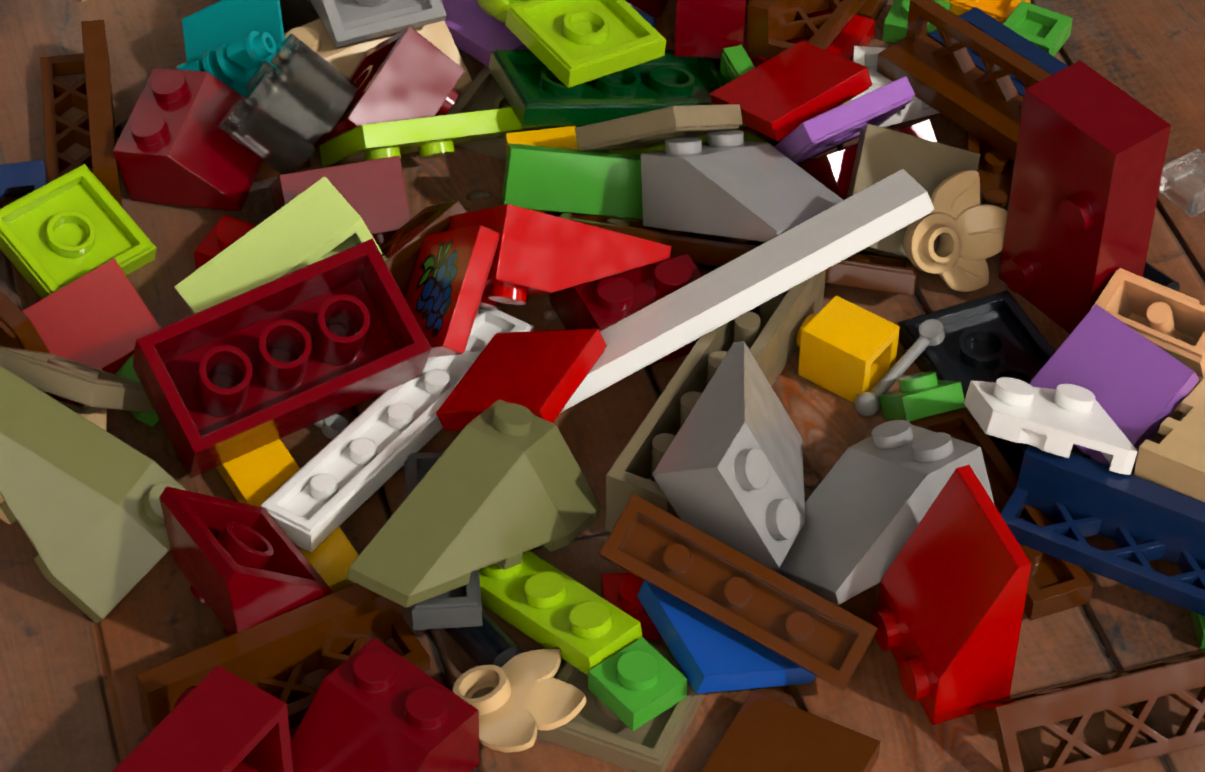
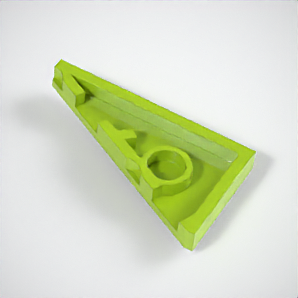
(428, 136)

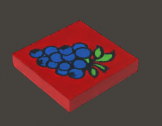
(450, 285)

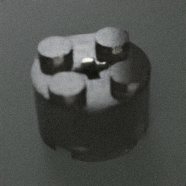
(289, 106)

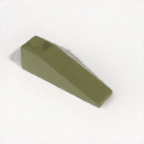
(79, 498)
(483, 503)

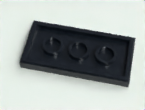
(983, 343)

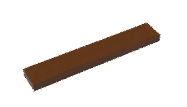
(858, 270)

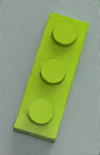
(557, 611)

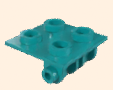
(232, 39)

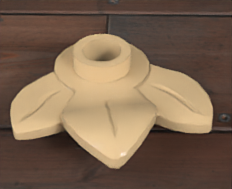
(966, 232)
(519, 699)

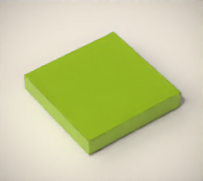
(585, 37)
(69, 232)

